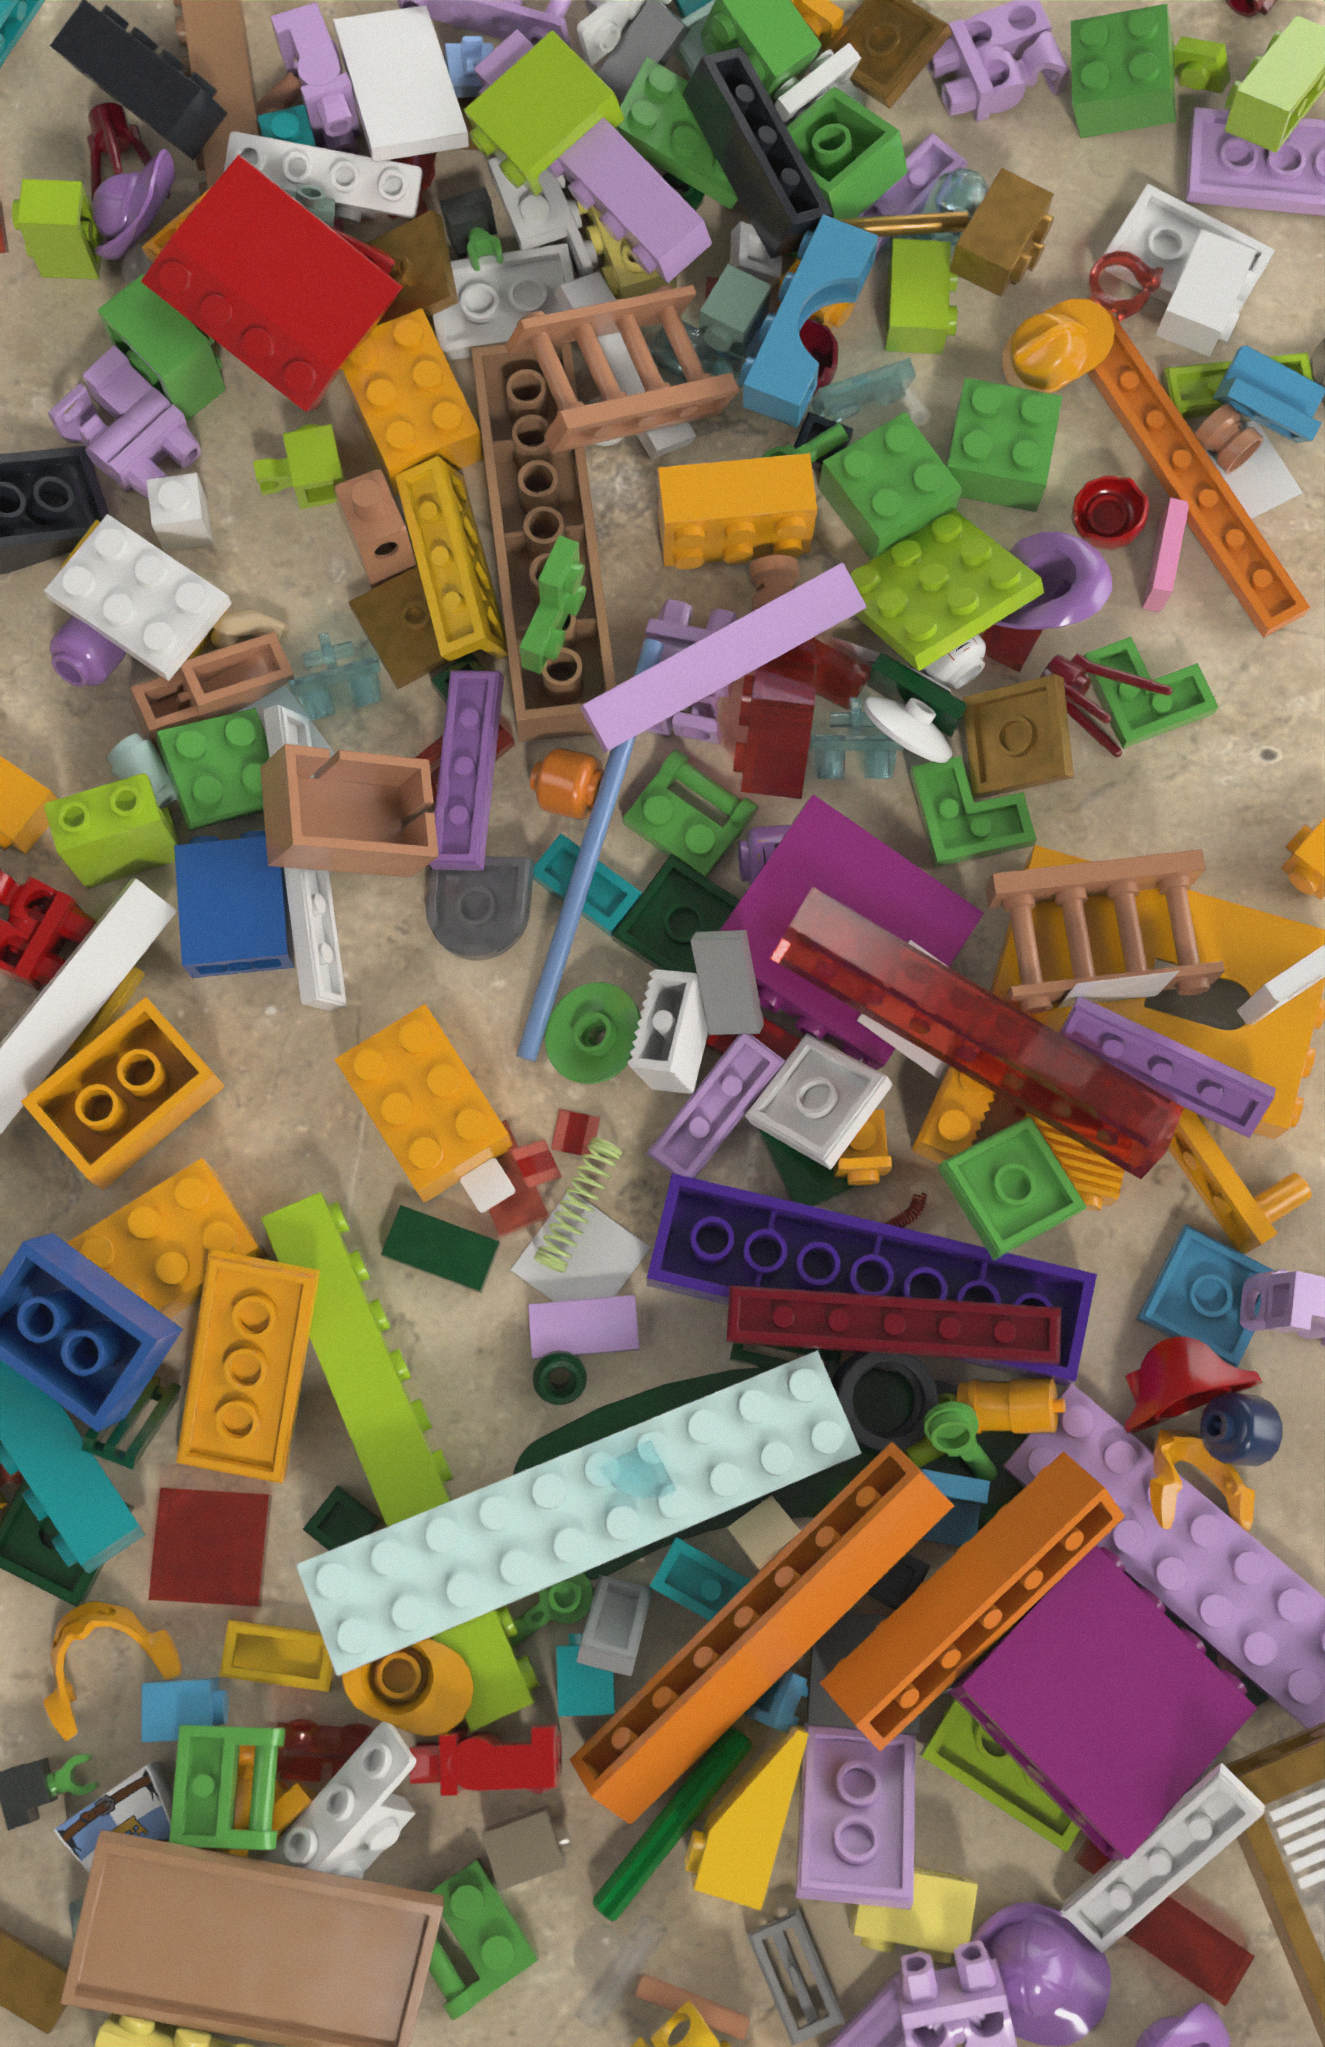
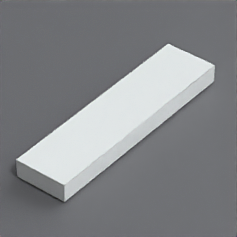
(594, 290)
(1173, 1852)

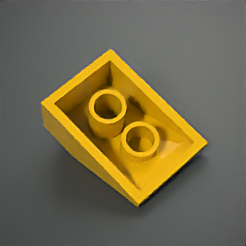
(745, 1829)

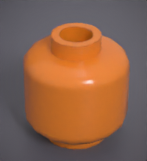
(567, 782)

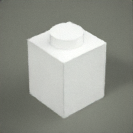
(179, 512)

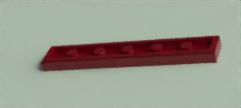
(893, 1325)

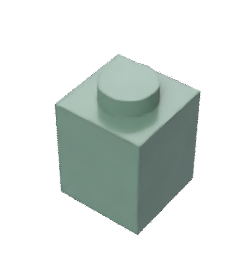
(734, 311)

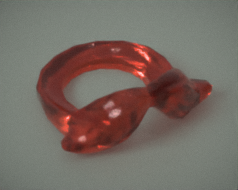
(1145, 275)

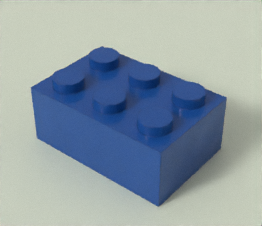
(79, 1331)

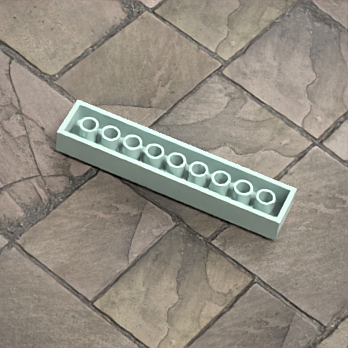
(569, 1518)

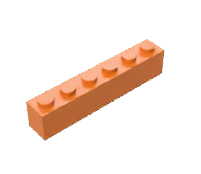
(972, 1600)

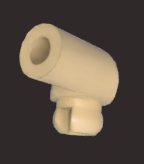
(244, 623)

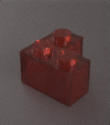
(779, 720)

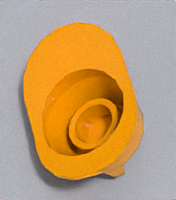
(1058, 345)
(415, 1689)

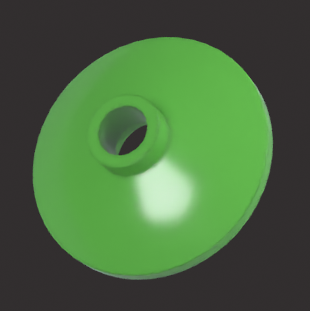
(579, 1021)

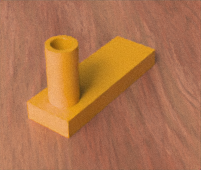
(1241, 1216)

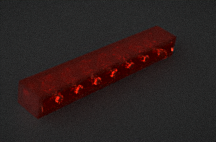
(978, 1034)

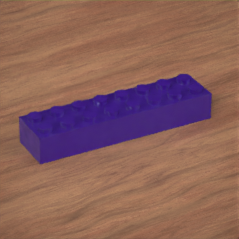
(744, 1238)

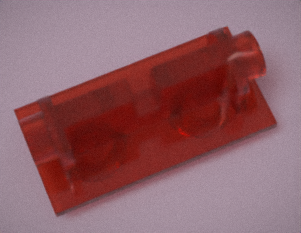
(837, 673)
(312, 1744)

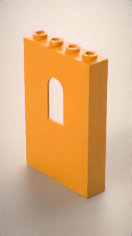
(1253, 952)

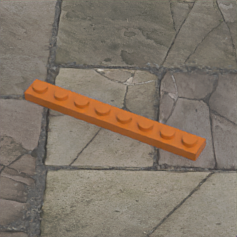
(1191, 476)

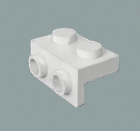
(826, 72)

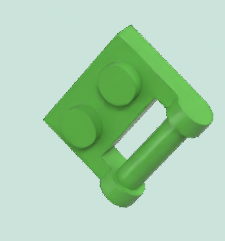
(679, 827)
(208, 1784)
(485, 1933)

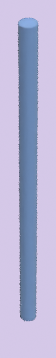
(580, 880)

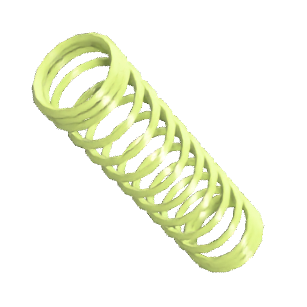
(604, 1148)

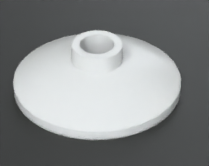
(909, 726)

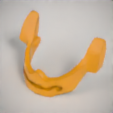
(1181, 1445)
(77, 1626)

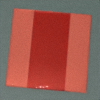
(574, 1132)
(536, 1163)

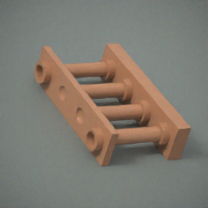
(618, 413)
(1121, 882)

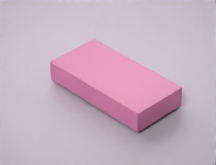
(1165, 555)

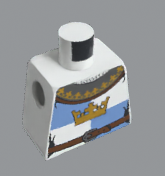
(135, 1807)

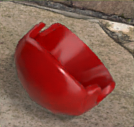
(1110, 512)

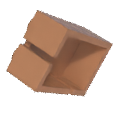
(348, 812)

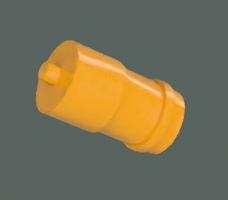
(1014, 1405)

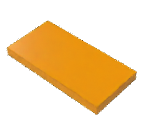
(247, 1366)

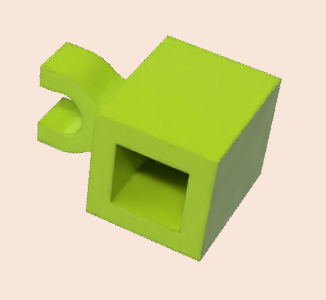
(310, 466)

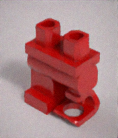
(37, 930)
(489, 1762)

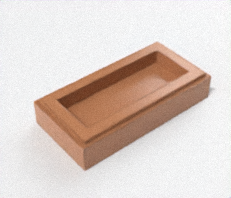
(673, 1997)

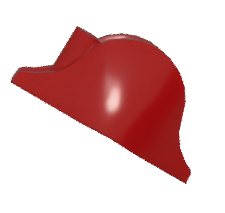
(1179, 1378)

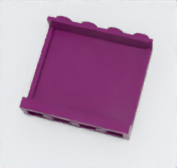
(869, 878)
(1105, 1703)

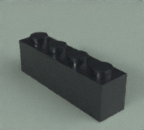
(140, 79)
(755, 150)

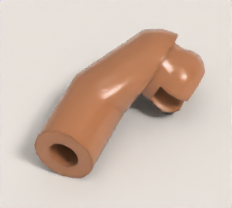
(281, 95)

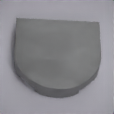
(481, 911)

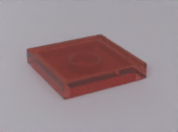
(210, 1547)

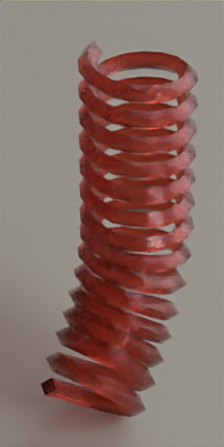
(908, 1211)

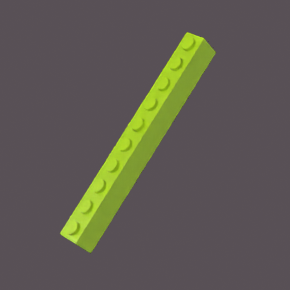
(391, 1429)

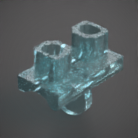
(314, 688)
(830, 749)

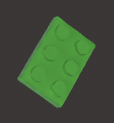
(667, 133)

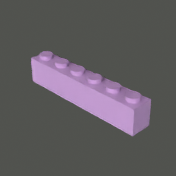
(619, 185)

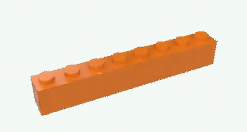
(759, 1634)

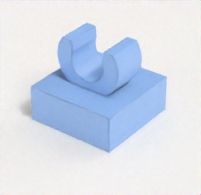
(460, 63)

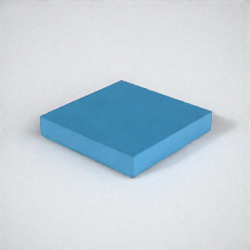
(1202, 1294)

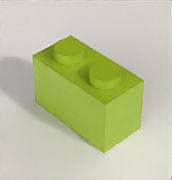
(58, 228)
(919, 296)

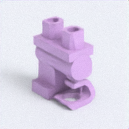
(985, 55)
(323, 86)
(144, 427)
(676, 634)
(1288, 1303)
(954, 2002)

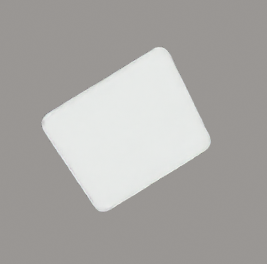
(487, 1185)

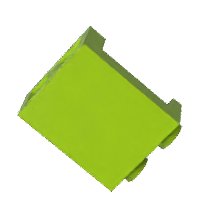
(539, 111)
(112, 831)

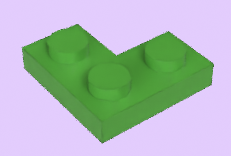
(559, 595)
(1146, 714)
(965, 829)

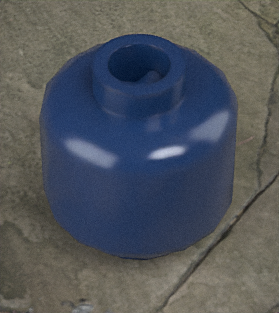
(1241, 1429)

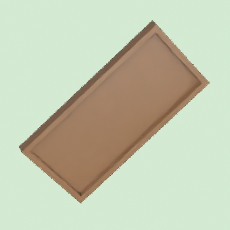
(250, 1946)

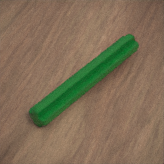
(671, 1823)

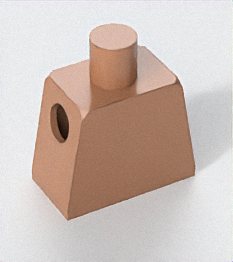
(372, 521)

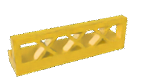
(451, 560)

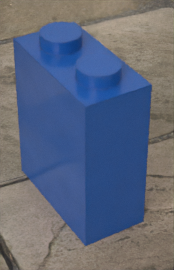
(231, 907)

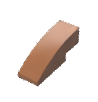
(212, 685)

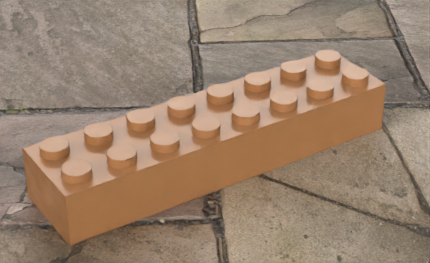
(531, 504)

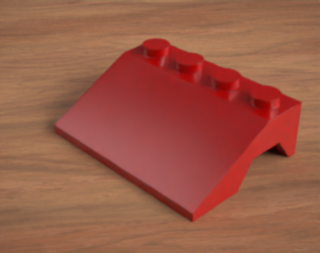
(272, 283)

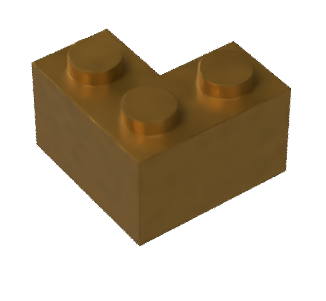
(1004, 234)

